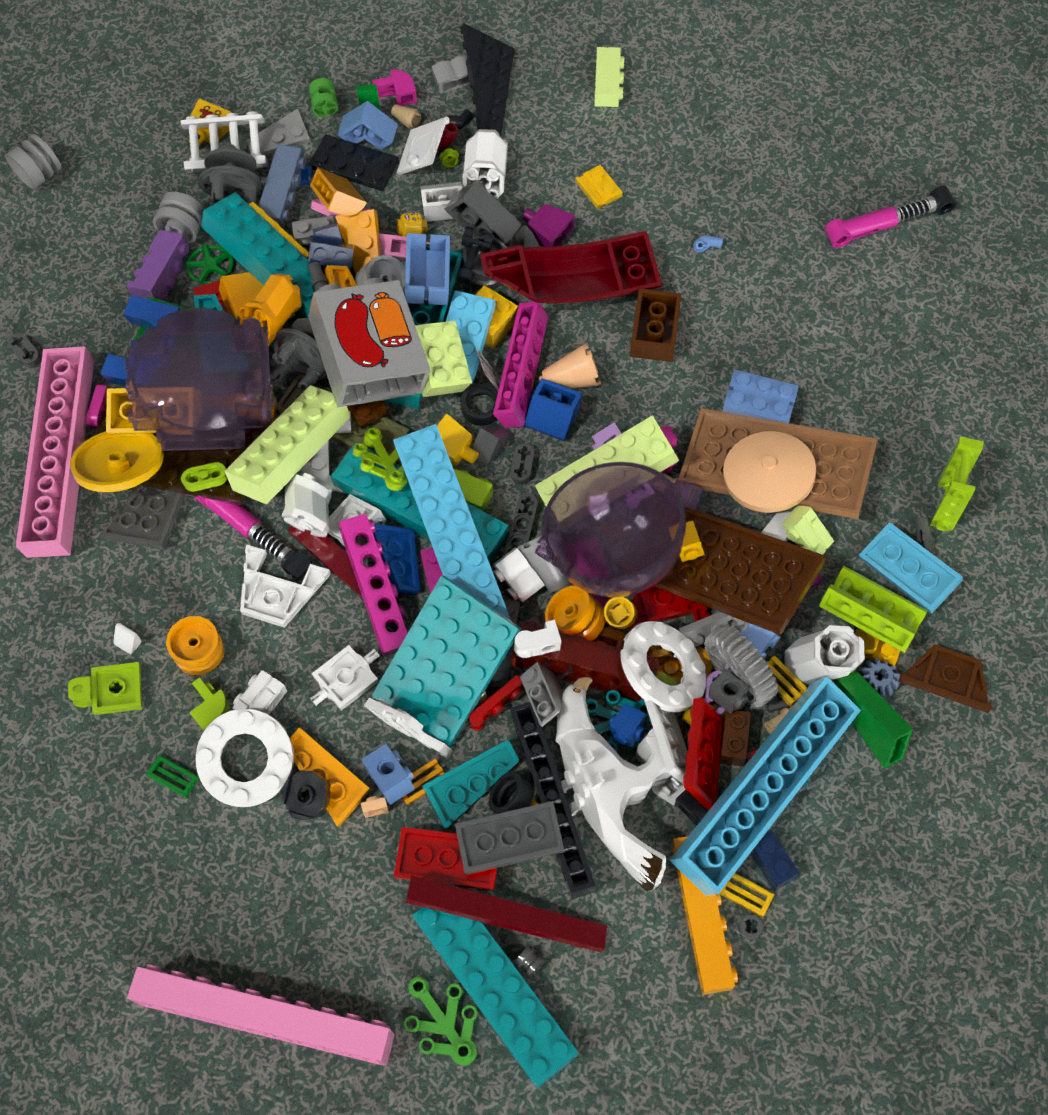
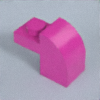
(398, 84)

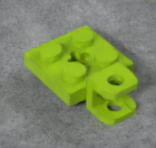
(97, 692)

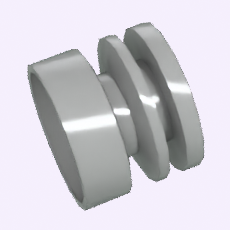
(33, 161)

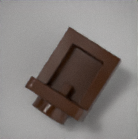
(611, 636)

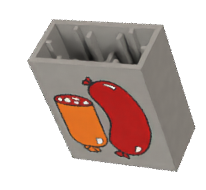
(368, 342)

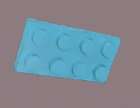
(473, 321)
(910, 567)

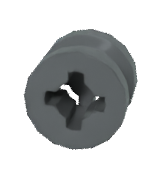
(529, 961)

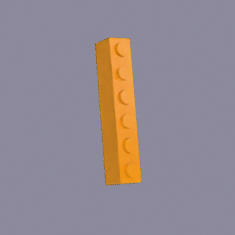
(707, 935)

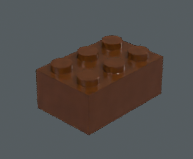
(655, 325)

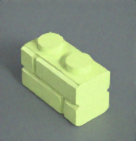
(807, 530)

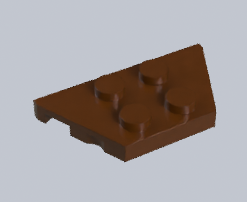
(950, 676)

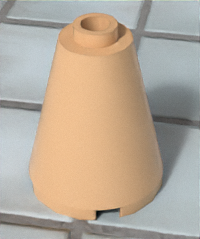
(574, 370)

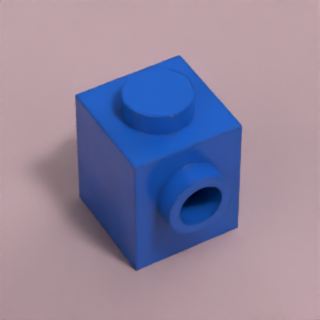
(628, 726)

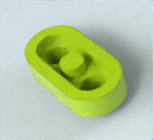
(205, 475)

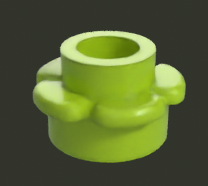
(449, 161)

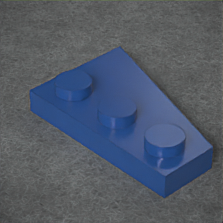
(401, 557)

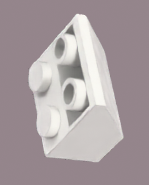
(436, 199)

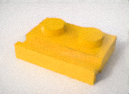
(599, 186)

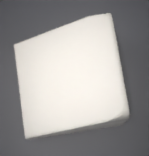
(126, 639)

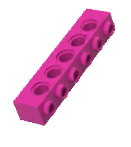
(521, 365)
(362, 527)

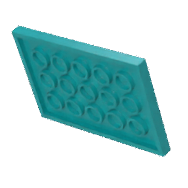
(447, 660)

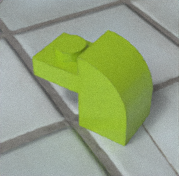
(214, 704)

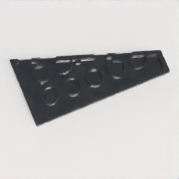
(489, 76)

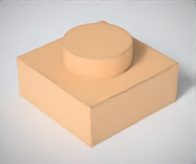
(374, 806)

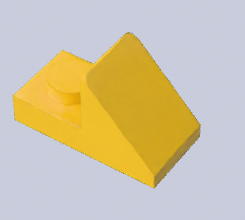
(877, 648)

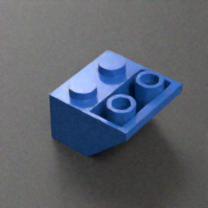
(553, 409)

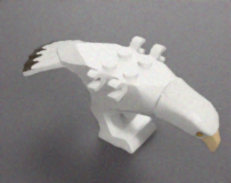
(609, 784)

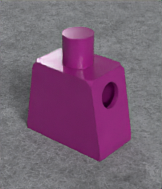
(549, 225)

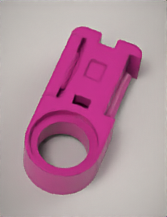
(97, 406)

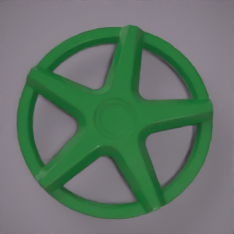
(209, 264)

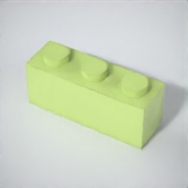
(609, 77)

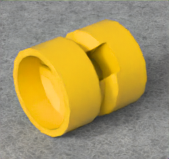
(620, 613)

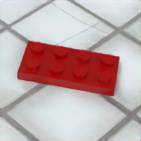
(703, 753)
(438, 859)

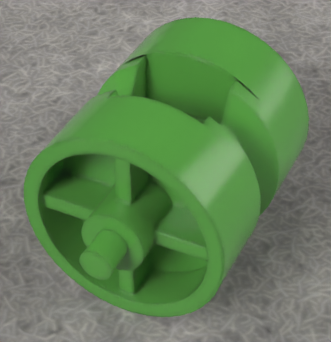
(323, 97)

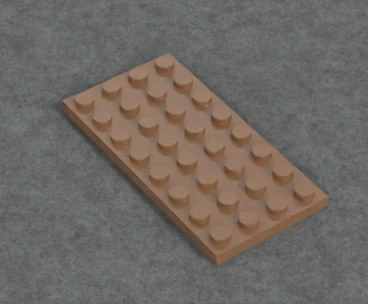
(840, 459)

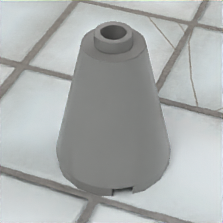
(545, 570)

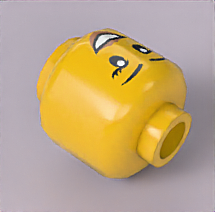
(411, 223)

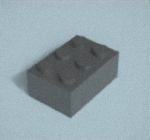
(480, 210)

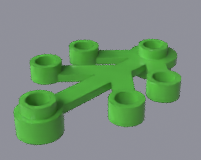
(445, 1024)

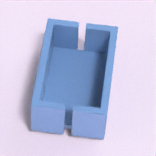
(427, 269)
(760, 397)

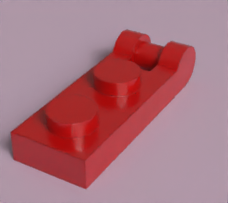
(496, 703)

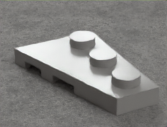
(286, 131)

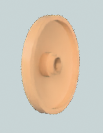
(769, 471)

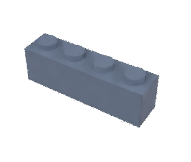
(282, 183)

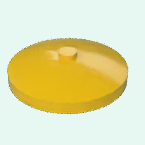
(116, 461)

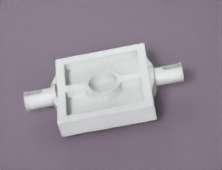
(345, 677)

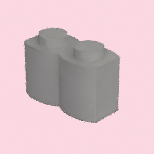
(451, 74)

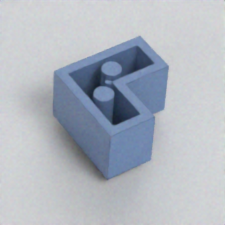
(368, 124)

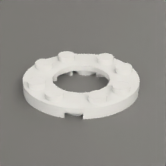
(636, 668)
(279, 762)

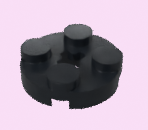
(319, 795)

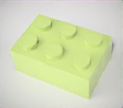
(445, 358)

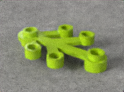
(394, 478)

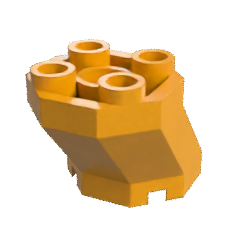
(273, 304)

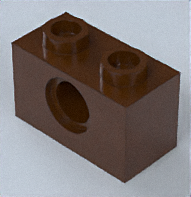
(735, 738)

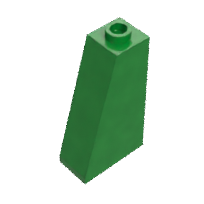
(877, 721)

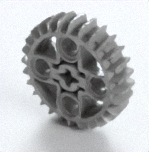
(738, 656)

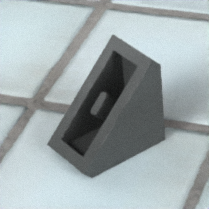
(489, 442)

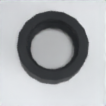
(473, 390)
(505, 786)

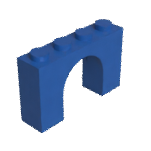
(140, 313)

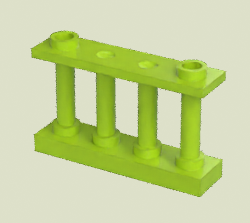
(954, 482)
(873, 609)

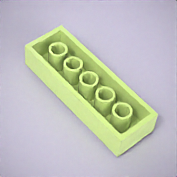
(286, 445)
(640, 445)

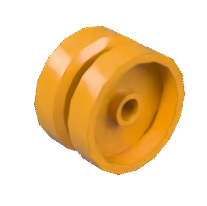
(576, 613)
(195, 645)

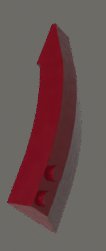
(577, 270)

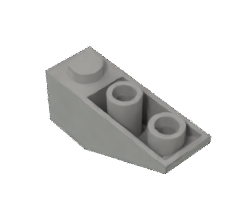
(542, 692)

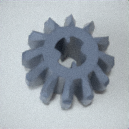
(889, 678)

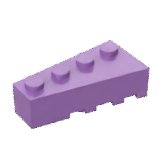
(160, 267)

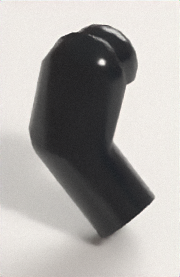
(461, 121)

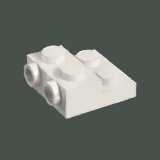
(351, 508)

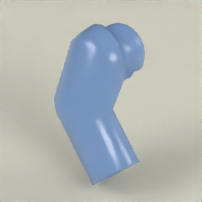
(706, 242)

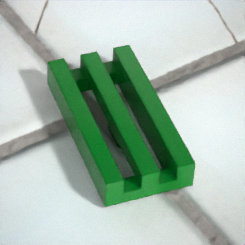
(189, 786)

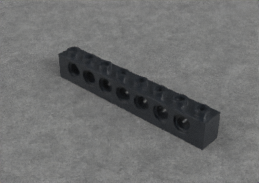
(548, 789)

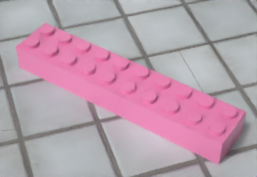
(57, 431)
(262, 1016)

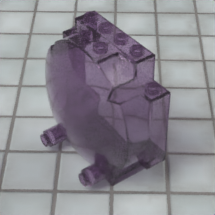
(200, 380)

